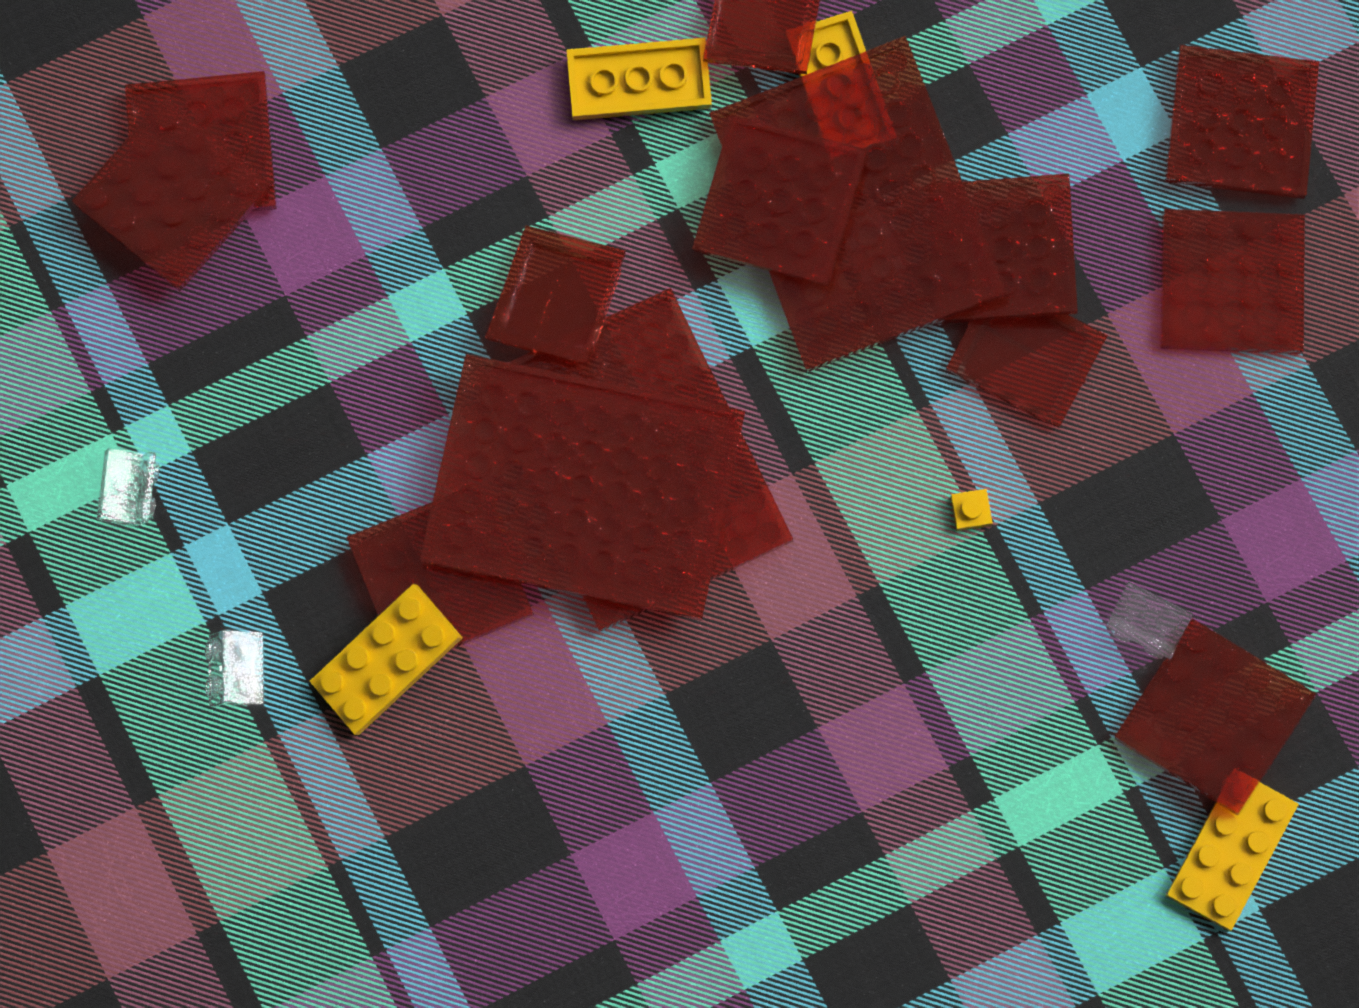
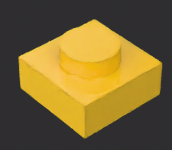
(971, 510)

